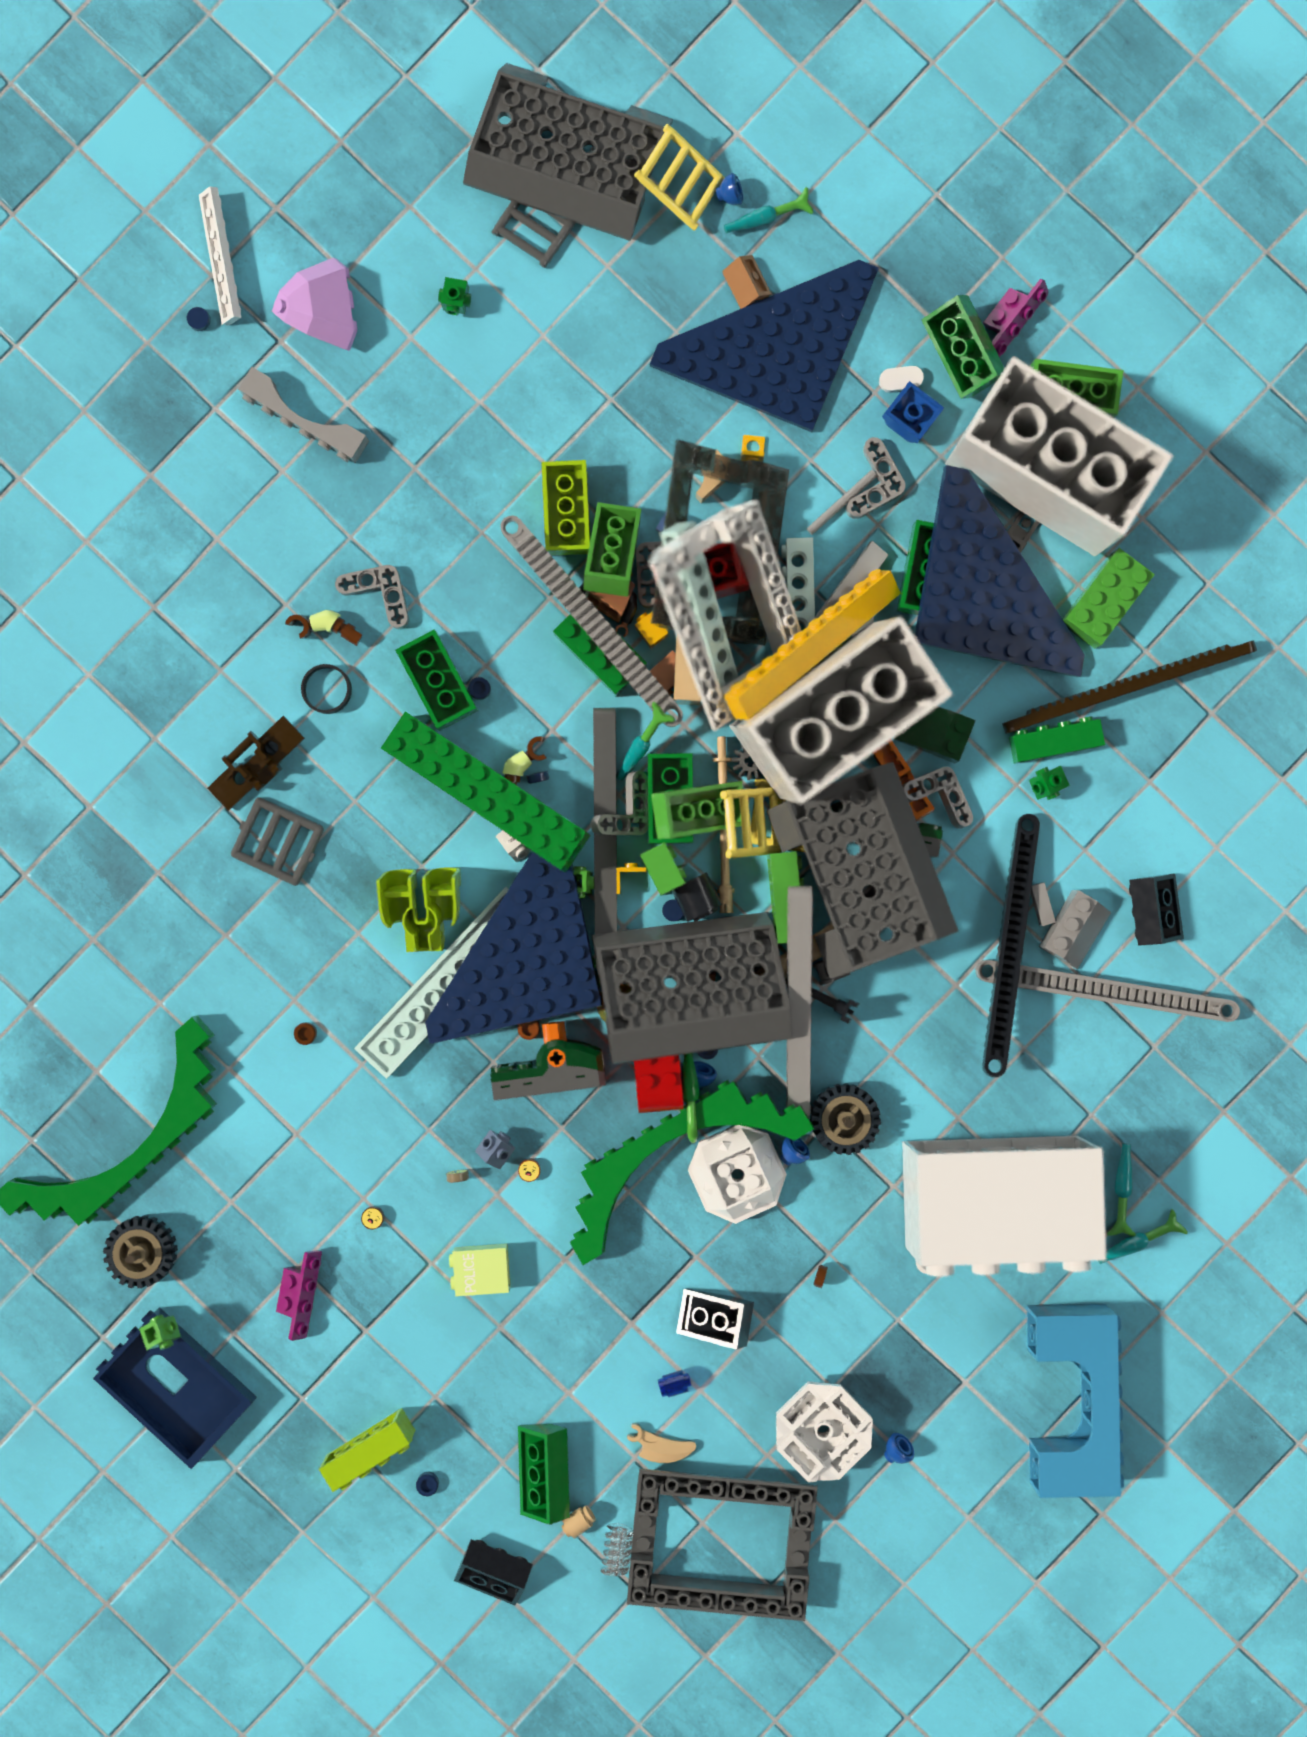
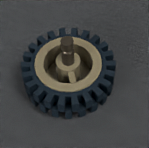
(845, 1119)
(140, 1251)

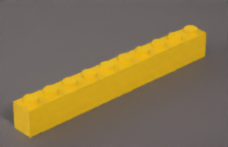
(811, 644)

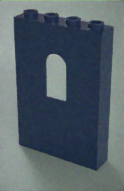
(193, 1416)

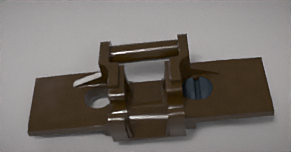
(261, 768)

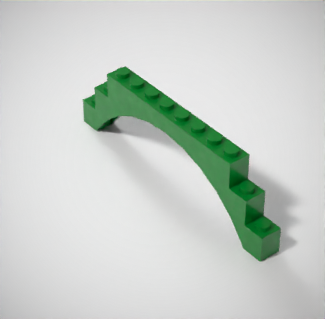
(184, 1108)
(611, 1174)

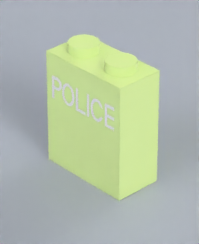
(480, 1270)

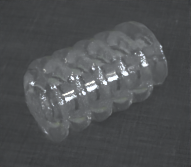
(619, 1550)

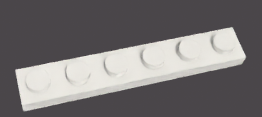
(220, 256)

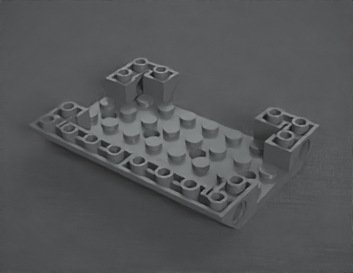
(556, 171)
(889, 859)

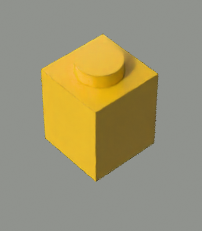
(650, 633)

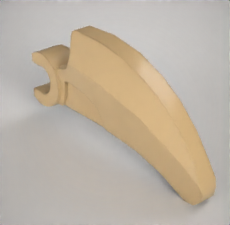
(659, 1448)

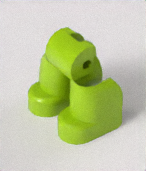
(441, 901)

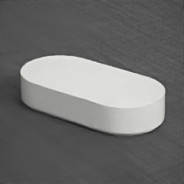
(897, 378)

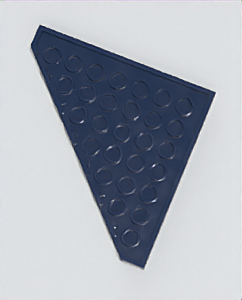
(778, 350)
(982, 591)
(526, 961)

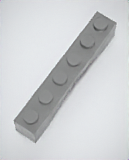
(341, 438)

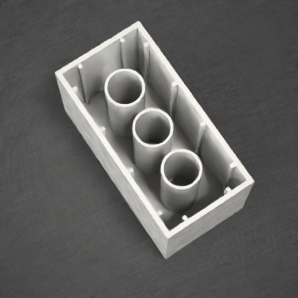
(1059, 458)
(842, 710)
(1004, 1203)

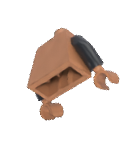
(615, 606)

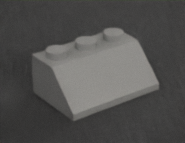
(1075, 928)

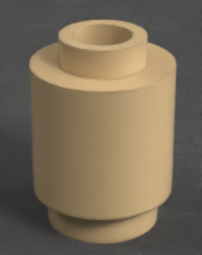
(579, 1522)

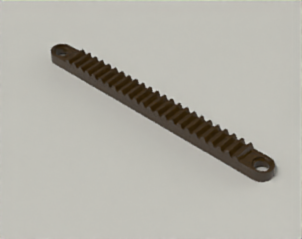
(1129, 685)

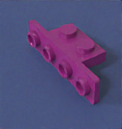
(1013, 313)
(298, 1293)

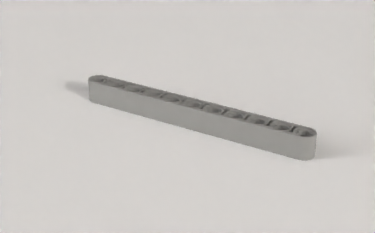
(799, 995)

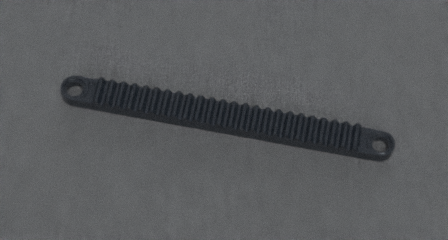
(1010, 945)

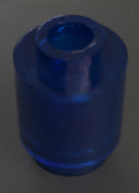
(674, 1383)

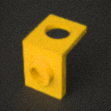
(747, 455)
(628, 867)

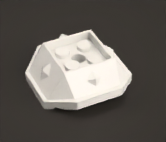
(737, 1149)
(829, 1453)

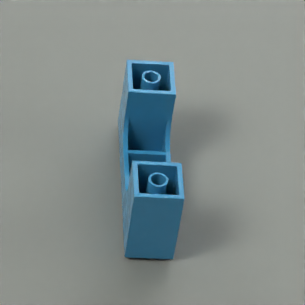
(1089, 1458)

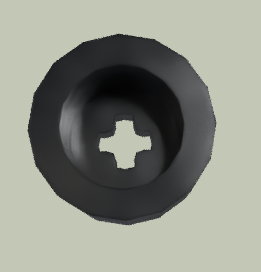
(697, 898)

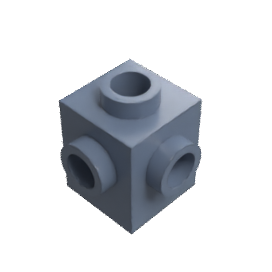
(495, 1149)

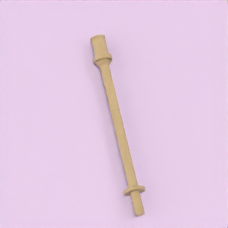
(725, 889)

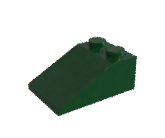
(939, 733)

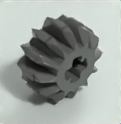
(753, 769)

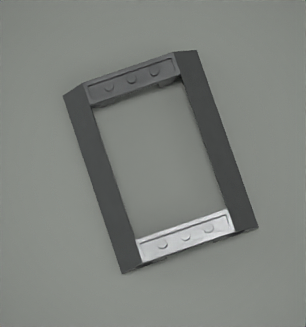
(721, 1595)

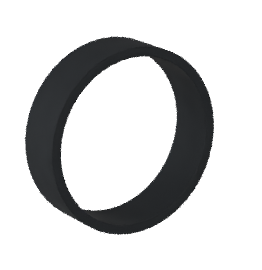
(308, 675)

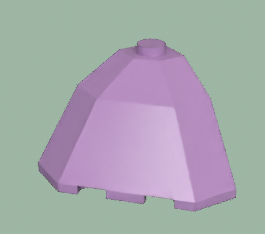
(319, 303)

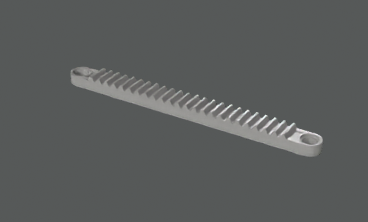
(589, 618)
(1119, 992)

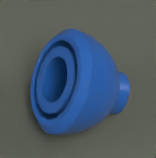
(730, 190)
(705, 1074)
(794, 1151)
(899, 1449)

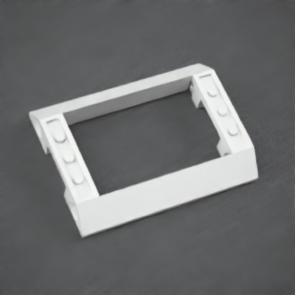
(748, 530)

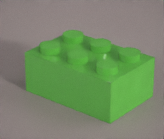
(663, 868)

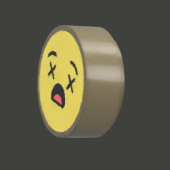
(457, 1176)

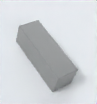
(1042, 904)

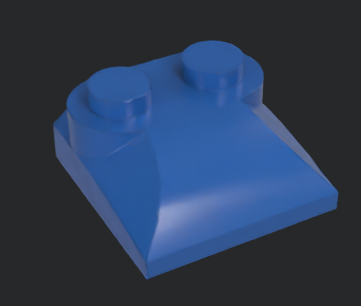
(912, 413)

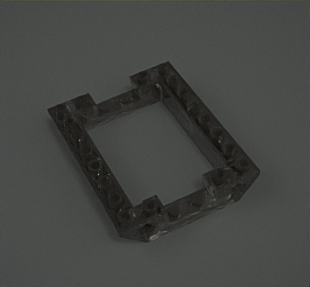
(768, 487)

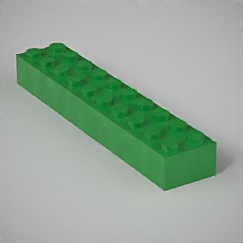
(485, 792)

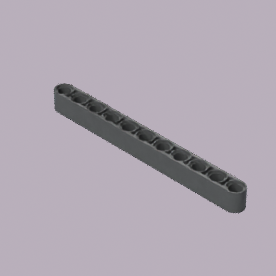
(605, 803)

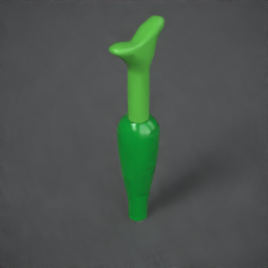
(690, 1094)

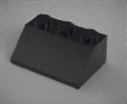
(1156, 909)
(493, 1571)

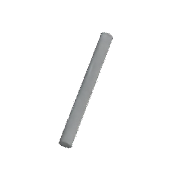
(839, 504)

